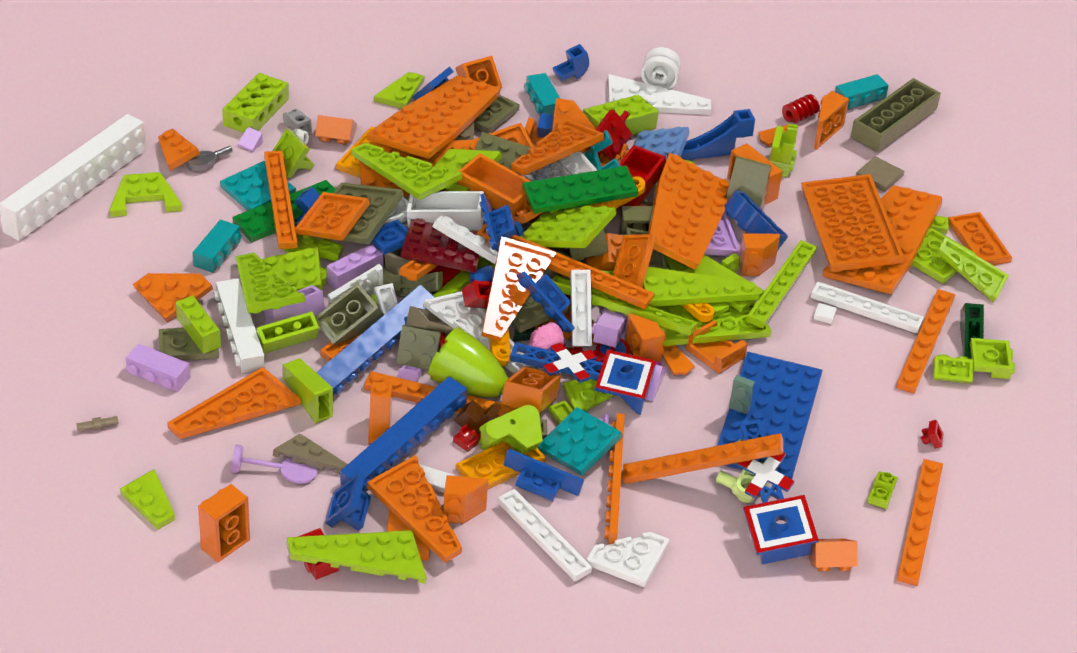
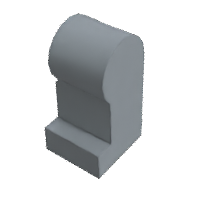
(297, 120)

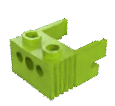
(783, 149)

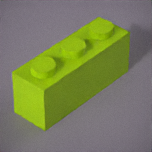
(198, 324)
(288, 332)

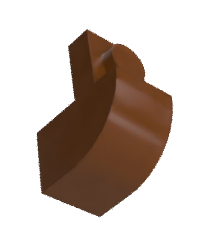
(476, 416)

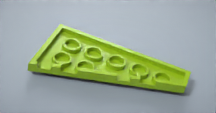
(408, 173)
(263, 287)
(686, 288)
(364, 552)

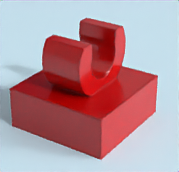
(933, 434)
(466, 438)

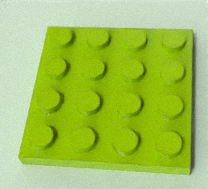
(569, 226)

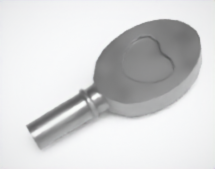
(206, 159)

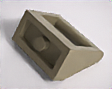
(425, 319)

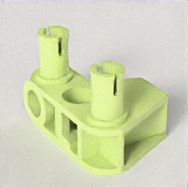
(738, 484)

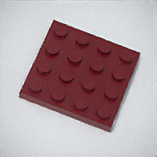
(431, 246)

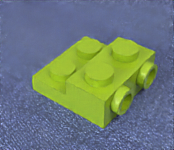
(992, 357)

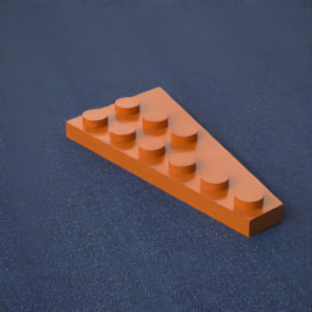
(557, 145)

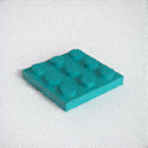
(250, 186)
(579, 441)

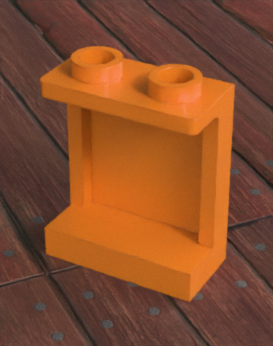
(718, 354)

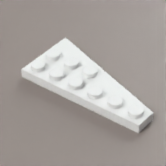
(661, 98)
(453, 312)

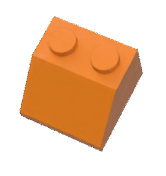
(480, 70)
(335, 128)
(757, 253)
(607, 260)
(644, 338)
(464, 498)
(834, 553)

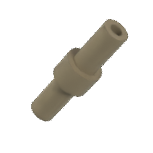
(97, 423)

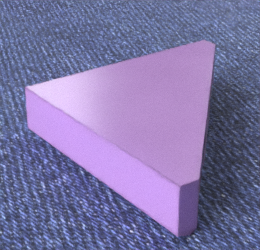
(656, 380)

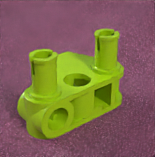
(517, 428)

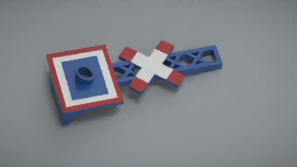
(619, 373)
(774, 540)

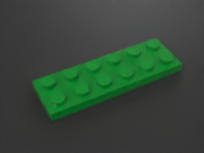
(579, 189)
(260, 221)

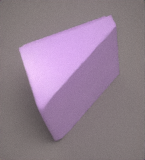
(251, 139)
(410, 373)

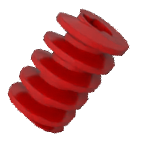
(801, 108)

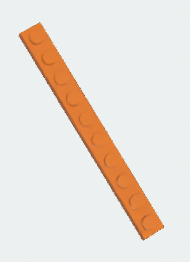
(599, 279)

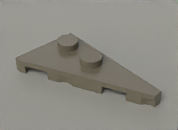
(309, 453)

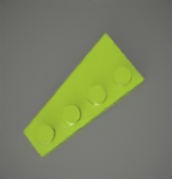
(976, 270)

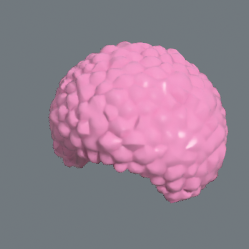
(546, 336)

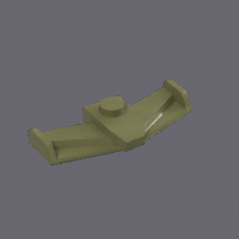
(403, 287)

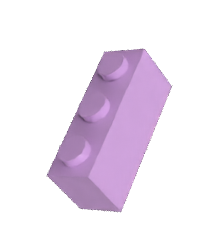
(353, 265)
(314, 303)
(609, 327)
(158, 367)

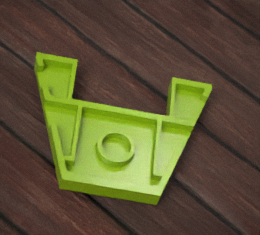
(457, 158)
(144, 188)

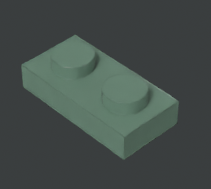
(741, 394)

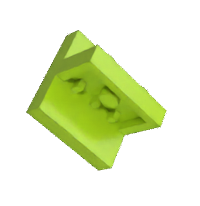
(294, 153)

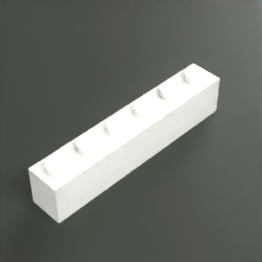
(239, 326)

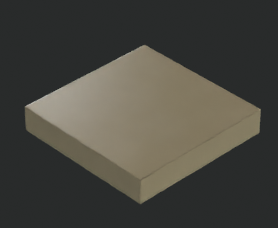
(882, 172)

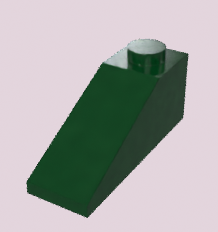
(971, 325)

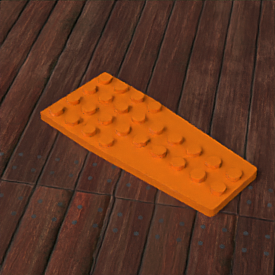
(435, 117)
(686, 210)
(911, 218)

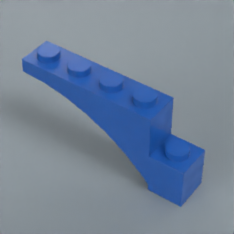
(722, 138)

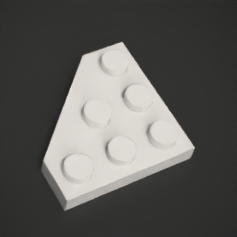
(630, 558)

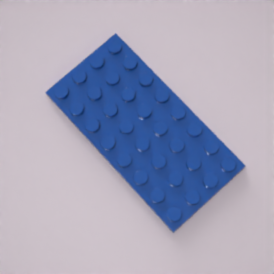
(782, 402)

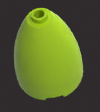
(468, 364)

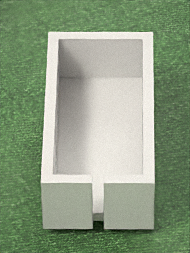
(460, 206)

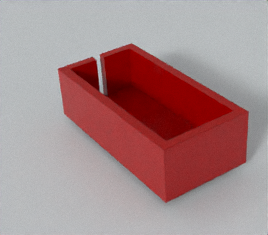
(645, 165)

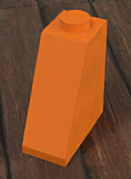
(380, 410)

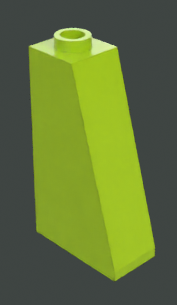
(312, 389)

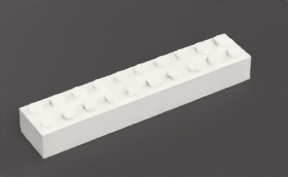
(72, 177)

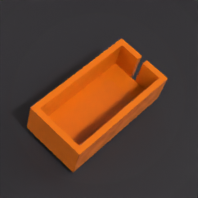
(498, 182)

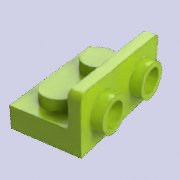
(953, 369)

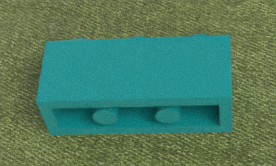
(863, 90)
(541, 93)
(216, 246)

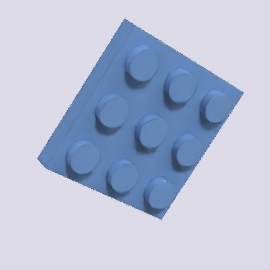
(663, 140)

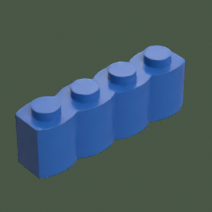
(751, 216)

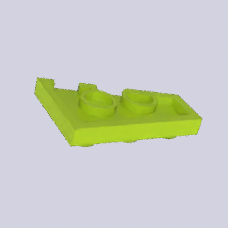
(327, 248)

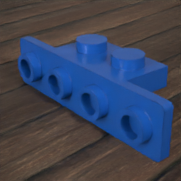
(499, 222)
(549, 296)
(541, 477)

